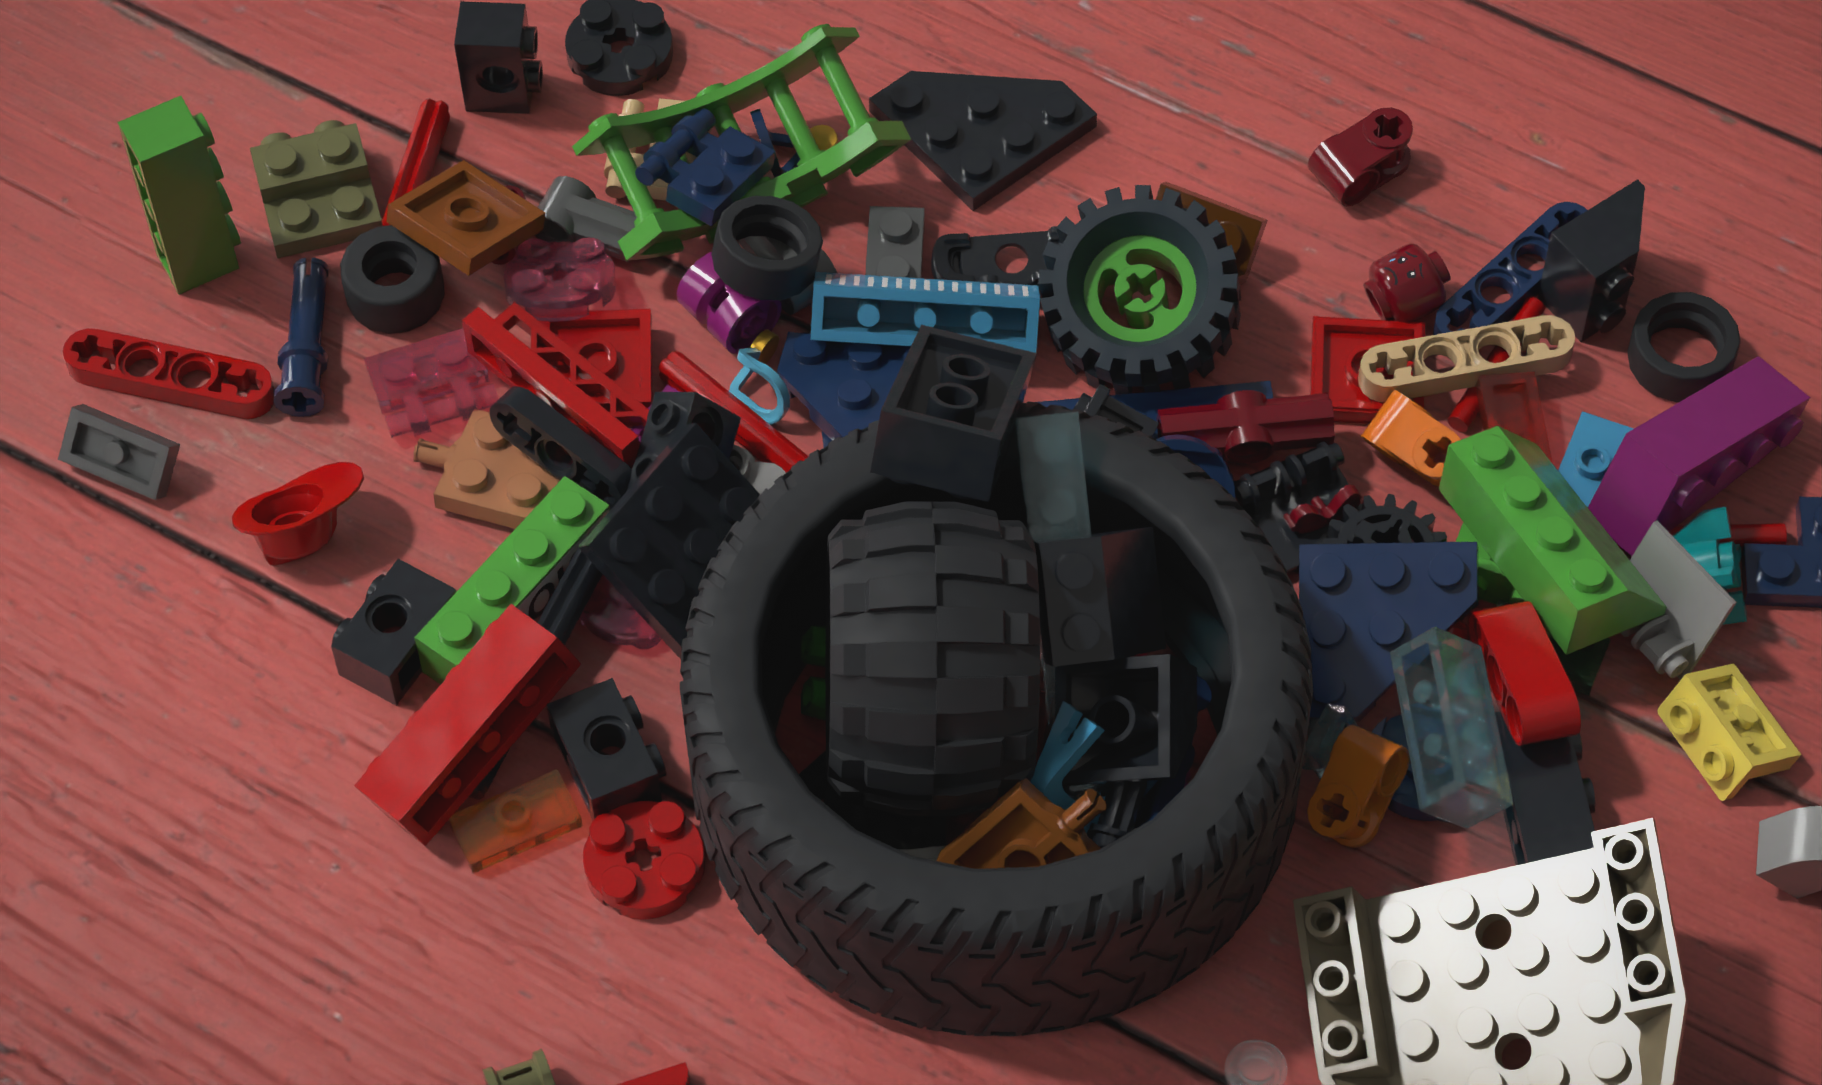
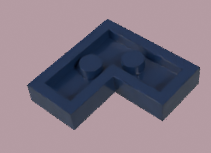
(1787, 572)

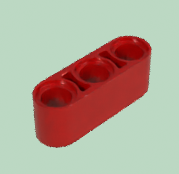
(1525, 673)

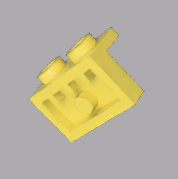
(1726, 729)

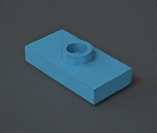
(1591, 453)

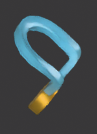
(755, 360)

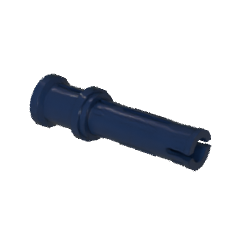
(303, 357)

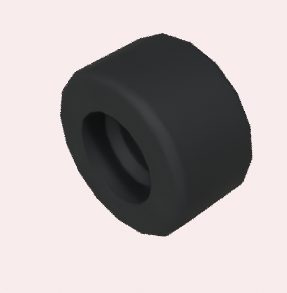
(396, 306)

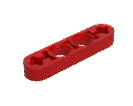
(172, 366)

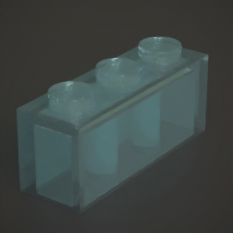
(1451, 728)

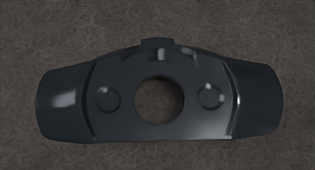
(973, 258)

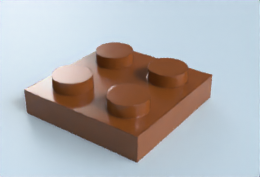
(465, 217)

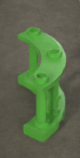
(867, 142)

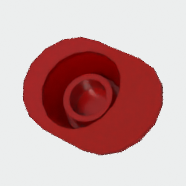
(299, 514)

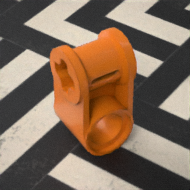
(1410, 436)
(1359, 779)

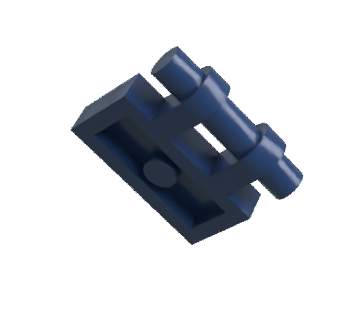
(717, 177)

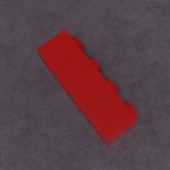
(468, 724)

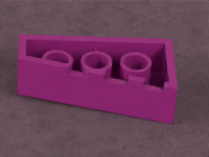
(1696, 451)

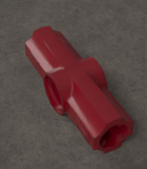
(1252, 427)

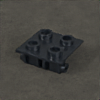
(1284, 487)

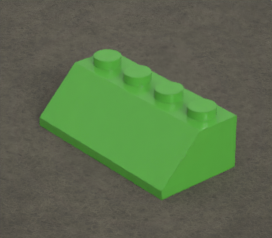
(1545, 539)

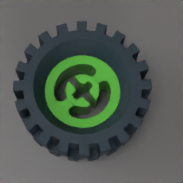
(1116, 249)

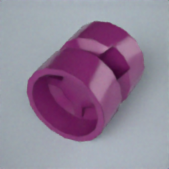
(728, 314)

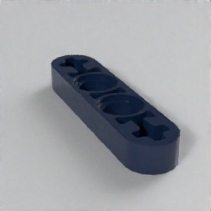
(1505, 273)

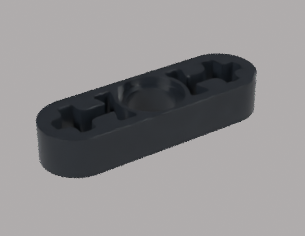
(540, 428)

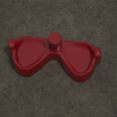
(1313, 517)

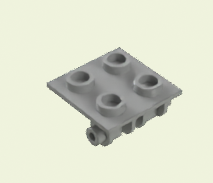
(1692, 599)

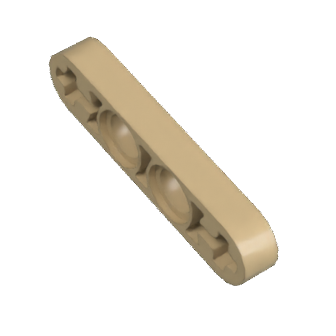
(1463, 349)

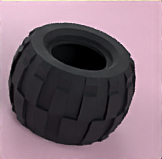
(931, 658)

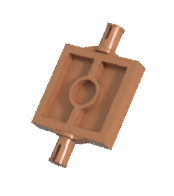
(486, 475)

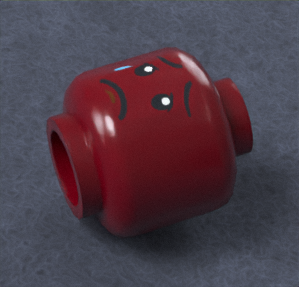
(1407, 284)

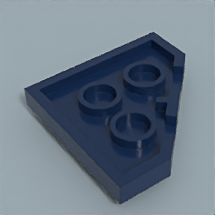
(840, 380)
(1371, 601)

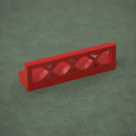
(529, 368)

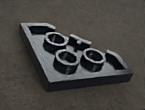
(983, 129)

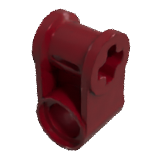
(1364, 155)

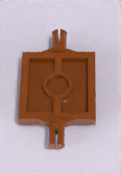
(1025, 831)

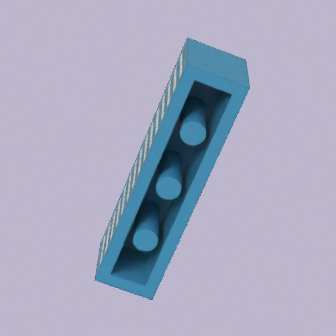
(894, 308)

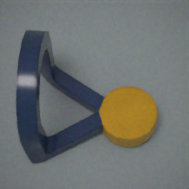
(823, 135)

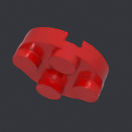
(638, 827)

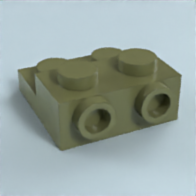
(315, 188)

